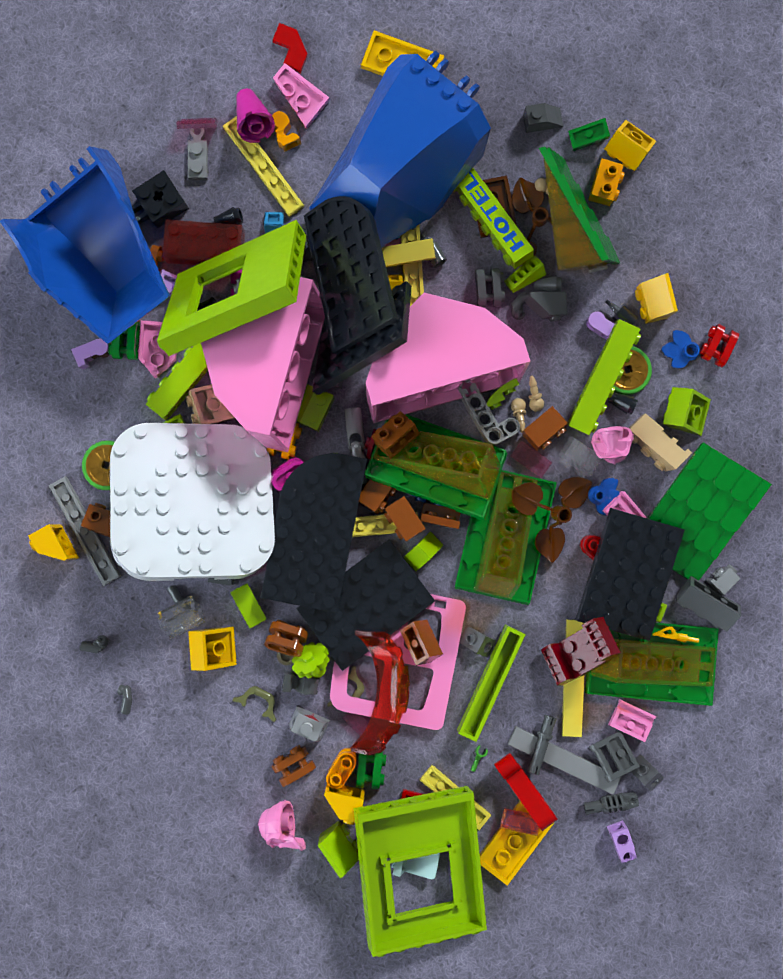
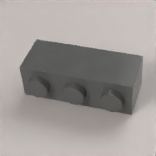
(708, 604)

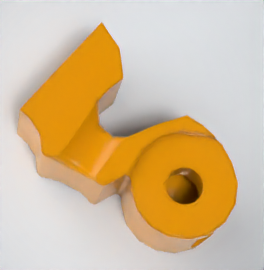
(282, 127)

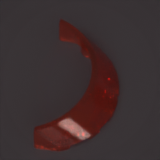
(391, 693)

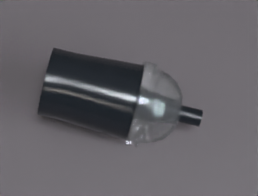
(618, 310)

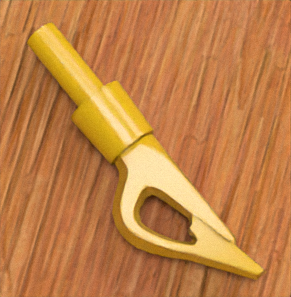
(676, 636)

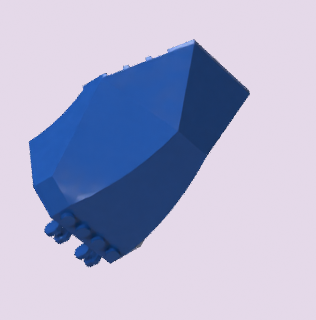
(410, 146)
(91, 249)

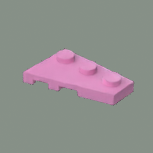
(301, 95)

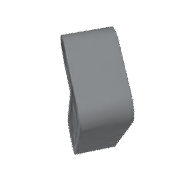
(484, 410)

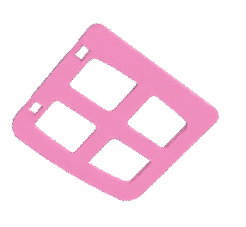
(435, 706)

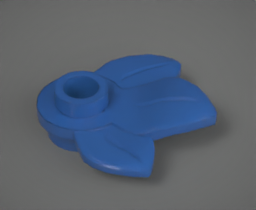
(678, 349)
(607, 493)

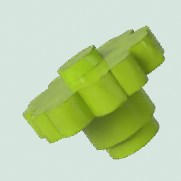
(312, 661)

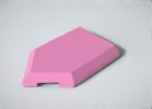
(149, 352)

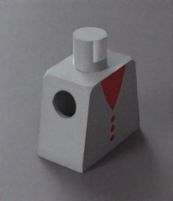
(308, 724)

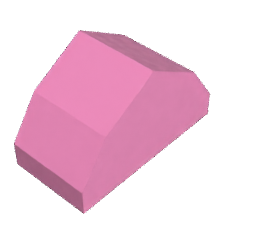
(444, 347)
(266, 366)

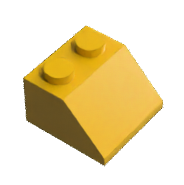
(629, 145)
(656, 299)
(53, 543)
(212, 648)
(344, 800)

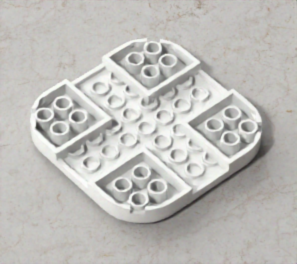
(190, 502)

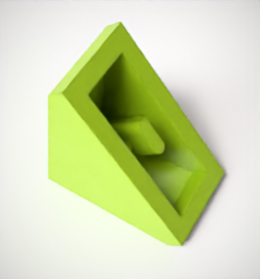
(423, 551)

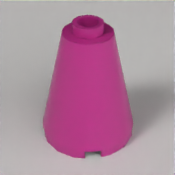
(252, 117)

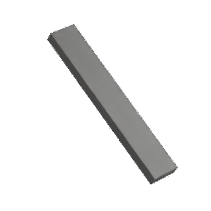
(89, 540)
(564, 760)

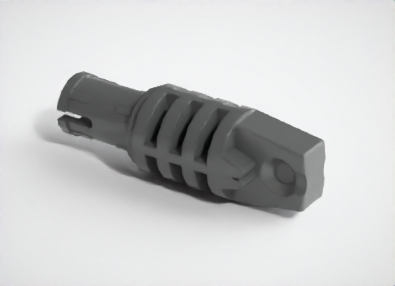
(612, 803)

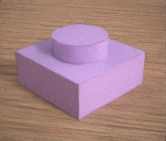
(169, 280)

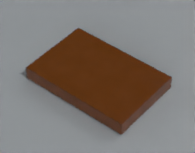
(500, 189)

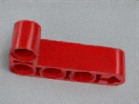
(526, 791)

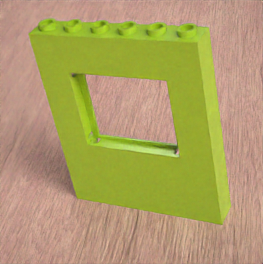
(267, 284)
(412, 830)

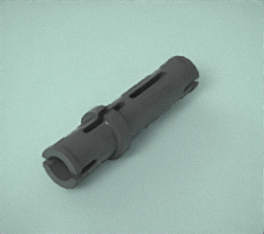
(544, 737)

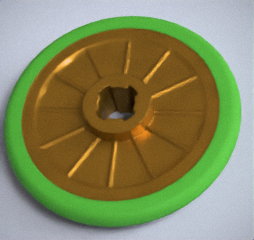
(638, 377)
(93, 464)

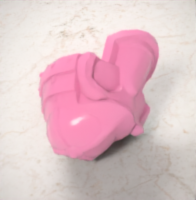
(612, 443)
(278, 827)

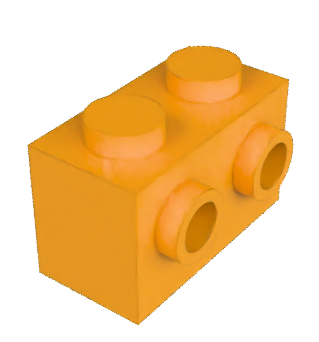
(606, 182)

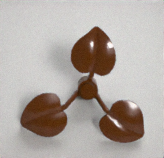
(527, 198)
(527, 498)

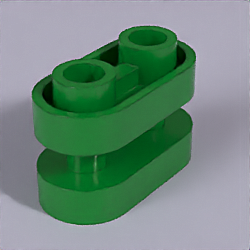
(117, 346)
(377, 778)

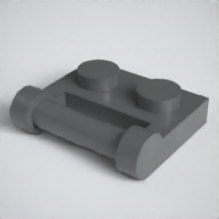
(619, 753)

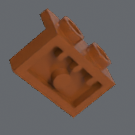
(440, 516)

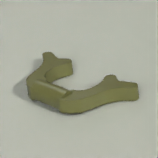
(360, 686)
(261, 693)

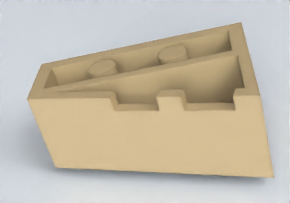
(658, 444)

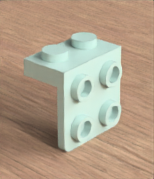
(421, 866)

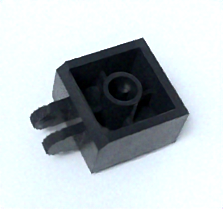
(148, 195)

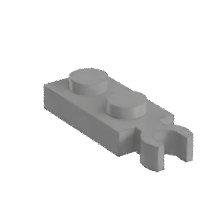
(197, 156)

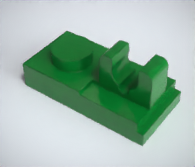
(589, 134)

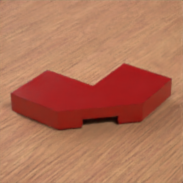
(289, 38)

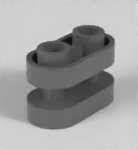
(496, 295)

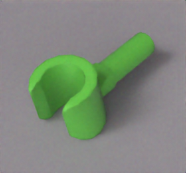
(478, 757)

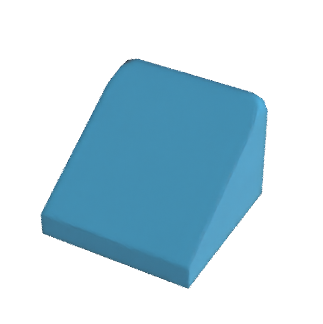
(273, 221)

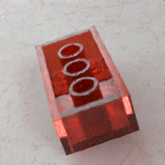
(199, 241)

